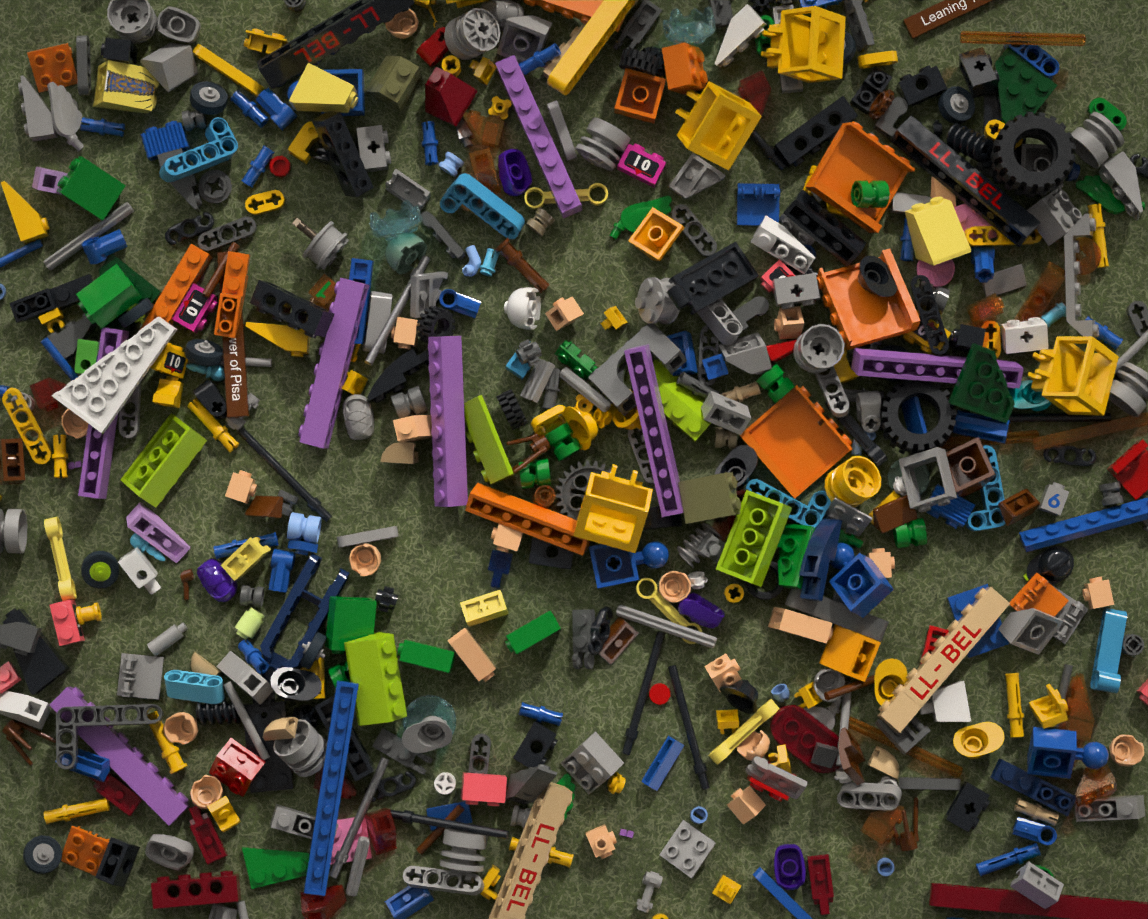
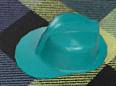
(1027, 398)

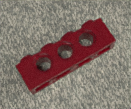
(164, 899)

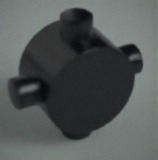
(937, 128)

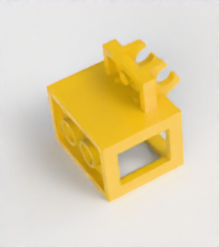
(807, 46)
(717, 124)
(1074, 378)
(613, 510)

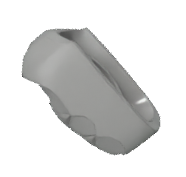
(502, 10)
(178, 25)
(358, 417)
(169, 851)

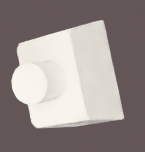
(136, 561)
(948, 704)

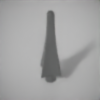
(464, 133)

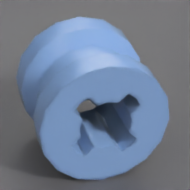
(451, 164)

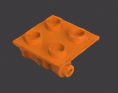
(53, 65)
(1039, 595)
(84, 850)

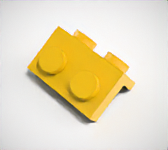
(1050, 709)

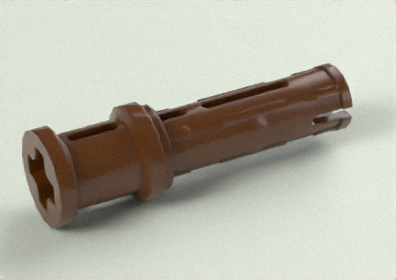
(515, 259)

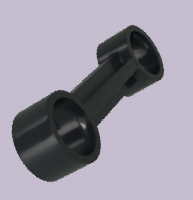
(871, 449)

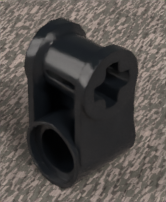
(210, 396)

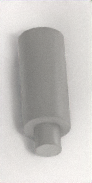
(167, 638)

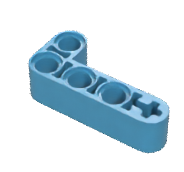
(197, 155)
(506, 222)
(989, 507)
(802, 509)
(1108, 651)

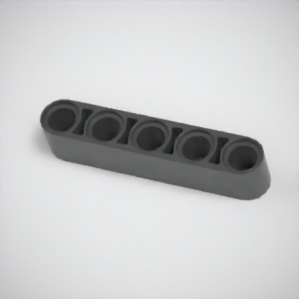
(839, 614)

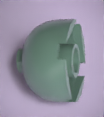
(403, 252)

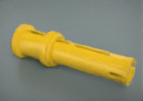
(169, 751)

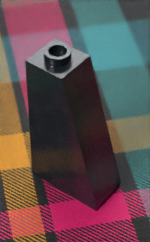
(41, 666)

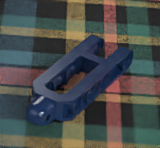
(299, 590)

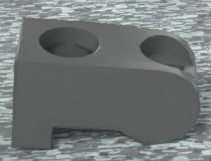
(885, 122)
(753, 308)

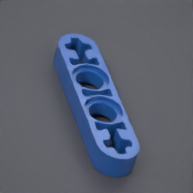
(780, 894)

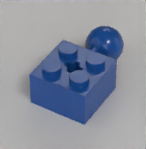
(352, 76)
(653, 555)
(859, 581)
(1055, 750)

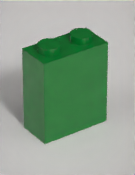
(90, 187)
(108, 296)
(349, 620)
(532, 632)
(426, 655)

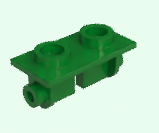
(568, 353)

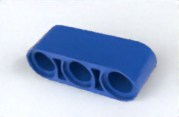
(1042, 58)

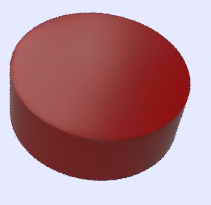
(280, 166)
(659, 693)

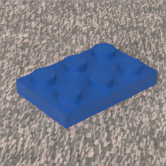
(992, 638)

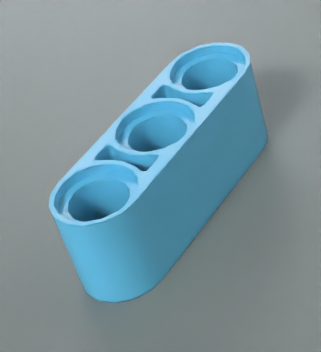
(194, 686)

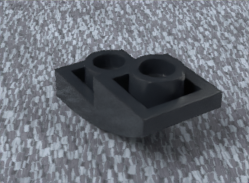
(870, 89)
(655, 520)

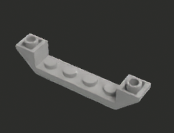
(1083, 227)

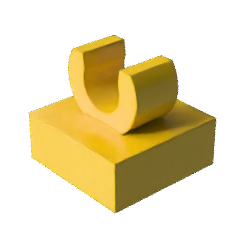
(484, 70)
(52, 317)
(614, 318)
(354, 383)
(809, 696)
(727, 719)
(782, 758)
(726, 889)

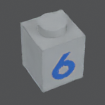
(1053, 499)

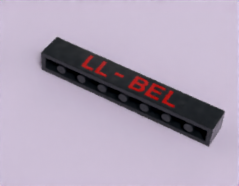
(328, 38)
(965, 181)

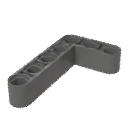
(98, 720)

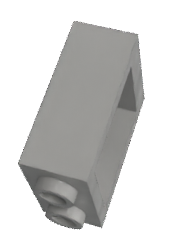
(907, 468)

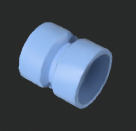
(305, 528)

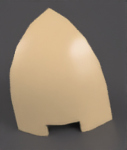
(400, 453)
(201, 665)
(281, 729)
(884, 761)

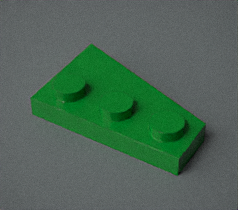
(791, 553)
(274, 866)

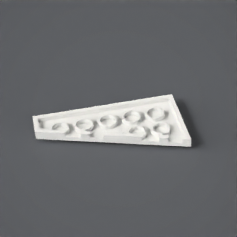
(110, 381)

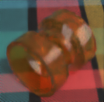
(540, 498)

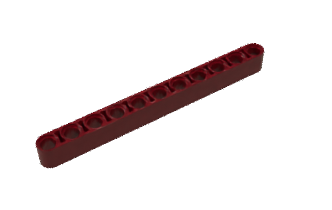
(1014, 902)

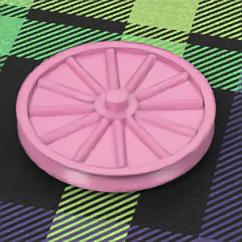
(938, 274)

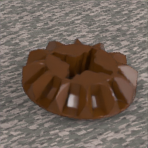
(881, 104)

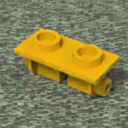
(258, 39)

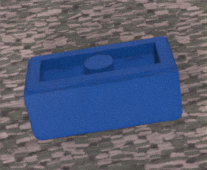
(684, 342)
(914, 416)
(443, 811)
(408, 901)

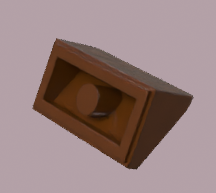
(1018, 506)
(265, 507)
(893, 514)
(620, 637)

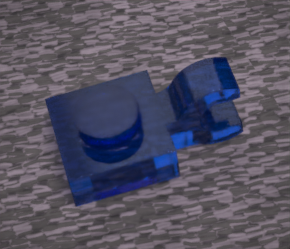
(499, 564)

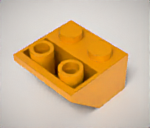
(850, 653)

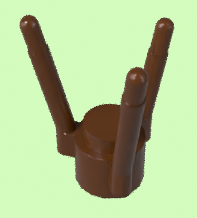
(538, 447)
(14, 733)
(908, 839)

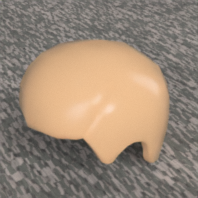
(403, 24)
(74, 425)
(365, 559)
(674, 586)
(180, 728)
(754, 745)
(1126, 750)
(206, 791)

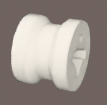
(442, 783)

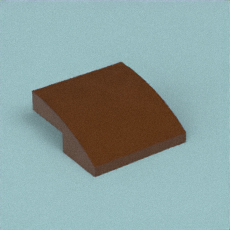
(851, 756)

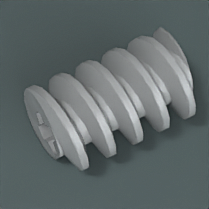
(690, 551)

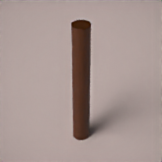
(219, 272)
(849, 688)
(439, 831)

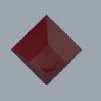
(447, 96)

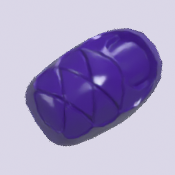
(514, 172)
(217, 580)
(701, 611)
(789, 866)

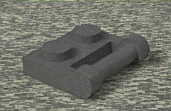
(907, 738)

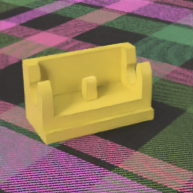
(245, 558)
(484, 608)

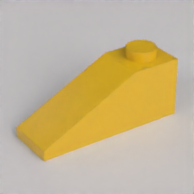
(27, 220)
(283, 336)

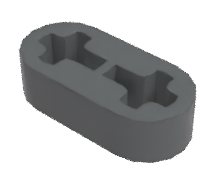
(1134, 319)

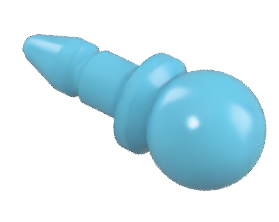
(215, 372)
(137, 541)

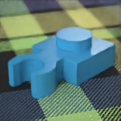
(516, 367)

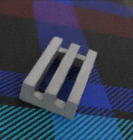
(537, 380)

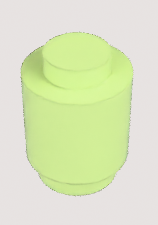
(249, 623)

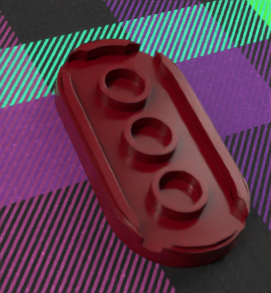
(800, 732)

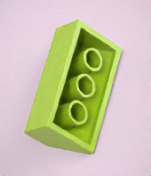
(680, 404)
(486, 441)
(163, 460)
(753, 538)
(375, 668)

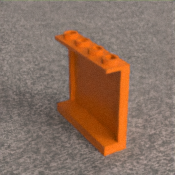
(854, 158)
(863, 315)
(794, 443)

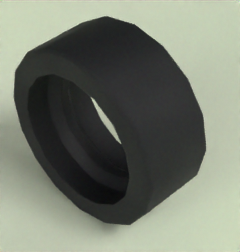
(766, 595)

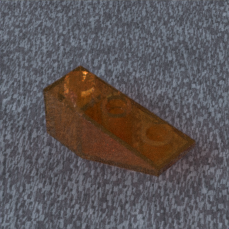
(1041, 292)
(1080, 711)

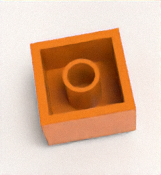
(684, 68)
(640, 95)

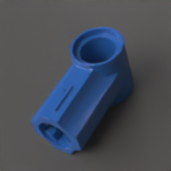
(279, 112)
(99, 248)
(983, 261)
(462, 303)
(281, 564)
(1032, 830)

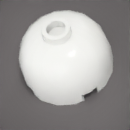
(523, 308)

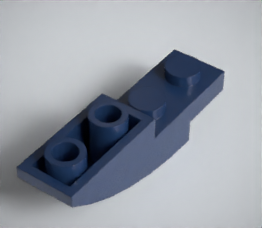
(816, 559)
(1033, 787)

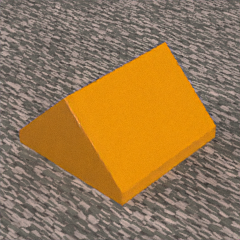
(656, 234)

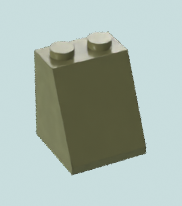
(395, 82)
(709, 498)

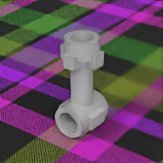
(238, 423)
(651, 880)

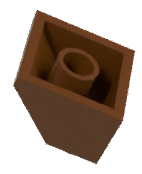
(969, 467)

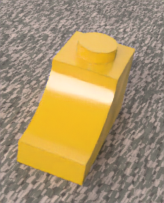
(169, 392)

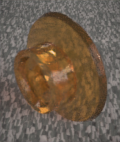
(1093, 255)

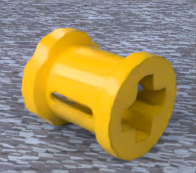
(450, 60)
(739, 589)
(88, 613)

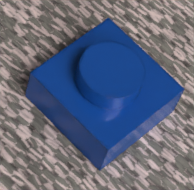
(714, 366)
(302, 547)

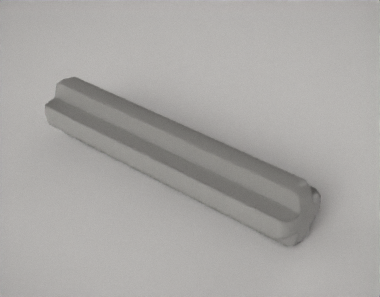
(585, 389)
(357, 866)

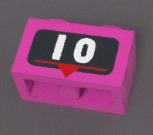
(641, 164)
(194, 309)

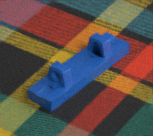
(361, 271)

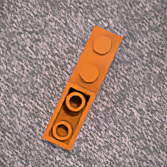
(232, 294)

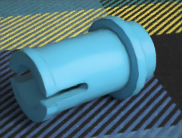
(489, 263)
(1054, 314)

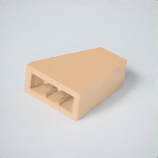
(413, 428)
(801, 625)
(472, 655)

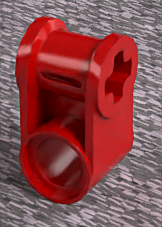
(433, 49)

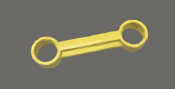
(583, 195)
(65, 584)
(666, 607)
(746, 729)

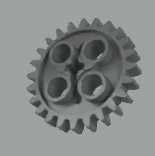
(569, 483)

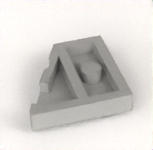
(695, 177)
(425, 291)

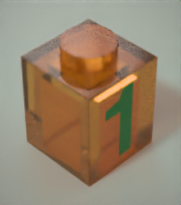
(323, 291)

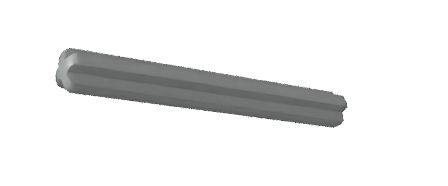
(94, 231)
(666, 626)

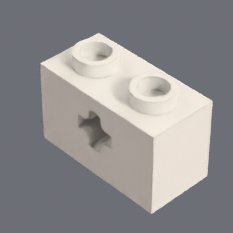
(1034, 340)

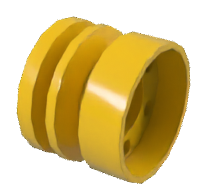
(853, 481)

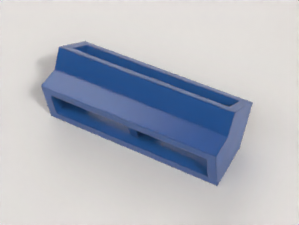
(980, 426)
(662, 763)
(89, 765)

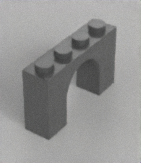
(610, 375)

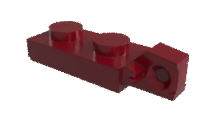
(118, 794)
(206, 836)
(821, 881)

